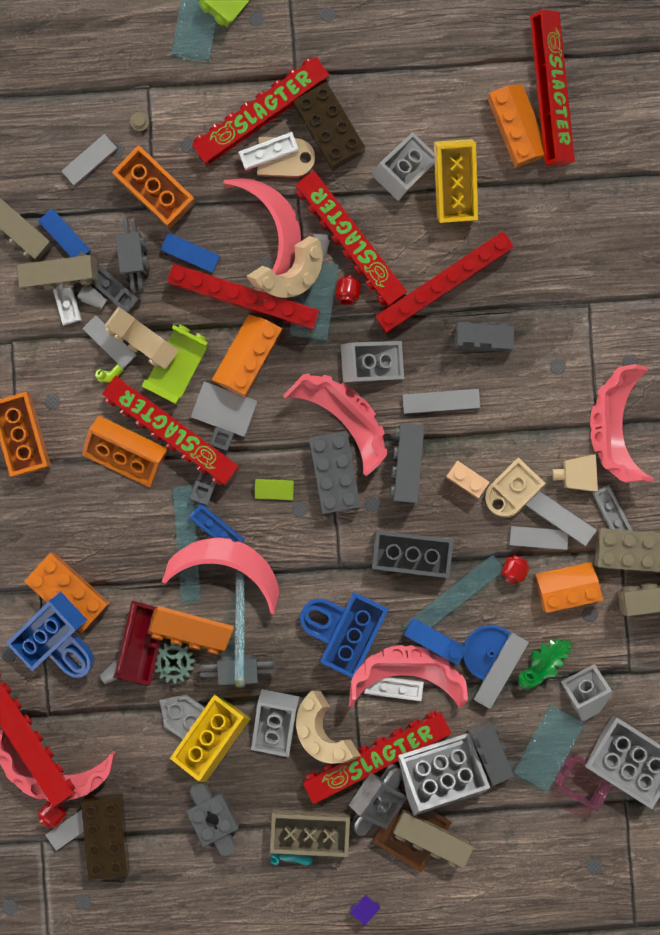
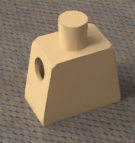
(578, 473)

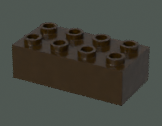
(329, 126)
(105, 836)

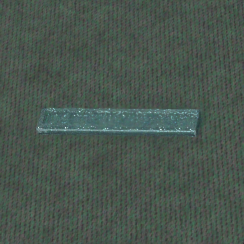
(186, 535)
(458, 592)
(239, 629)

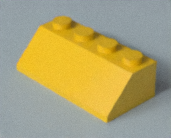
(210, 738)

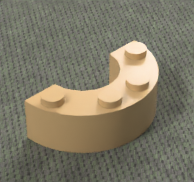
(298, 278)
(140, 338)
(313, 737)

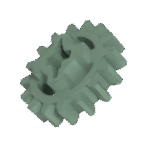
(180, 668)

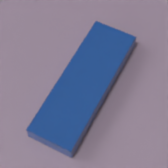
(63, 234)
(190, 253)
(213, 524)

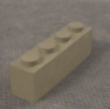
(22, 233)
(57, 272)
(433, 838)

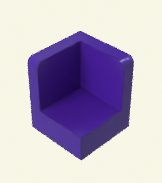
(364, 909)

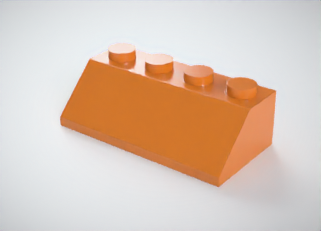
(517, 124)
(247, 355)
(124, 451)
(190, 630)

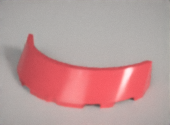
(284, 218)
(350, 410)
(607, 424)
(231, 554)
(409, 662)
(20, 775)

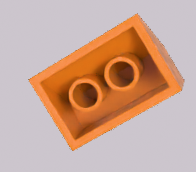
(568, 587)

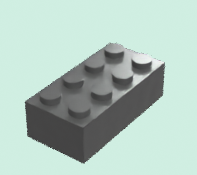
(408, 463)
(334, 472)
(412, 554)

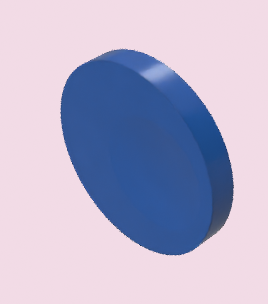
(483, 648)

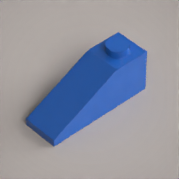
(435, 641)

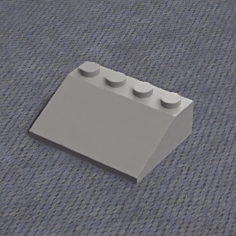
(628, 761)
(442, 774)

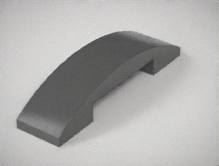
(114, 289)
(204, 485)

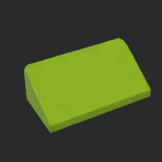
(274, 489)

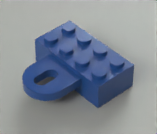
(347, 631)
(54, 636)

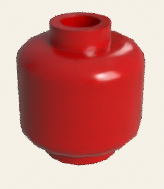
(347, 290)
(515, 569)
(51, 816)

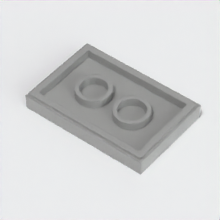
(224, 409)

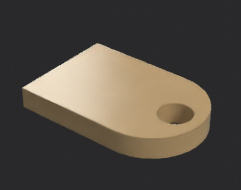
(288, 165)
(515, 488)

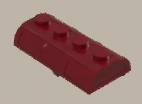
(138, 649)

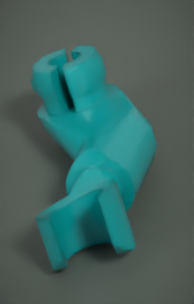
(301, 859)

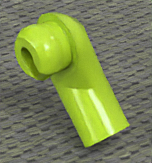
(107, 376)

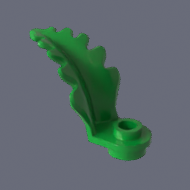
(544, 663)

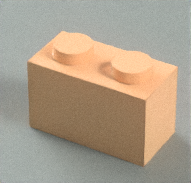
(467, 479)

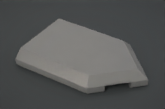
(180, 714)

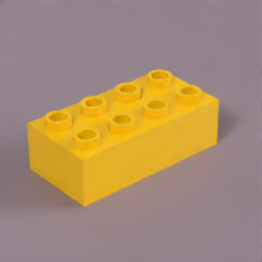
(456, 180)

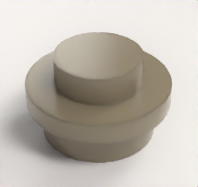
(139, 121)

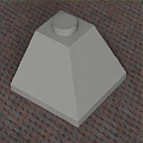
(587, 692)

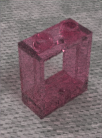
(598, 796)

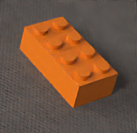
(154, 187)
(22, 436)
(56, 576)

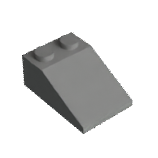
(404, 166)
(372, 361)
(274, 723)

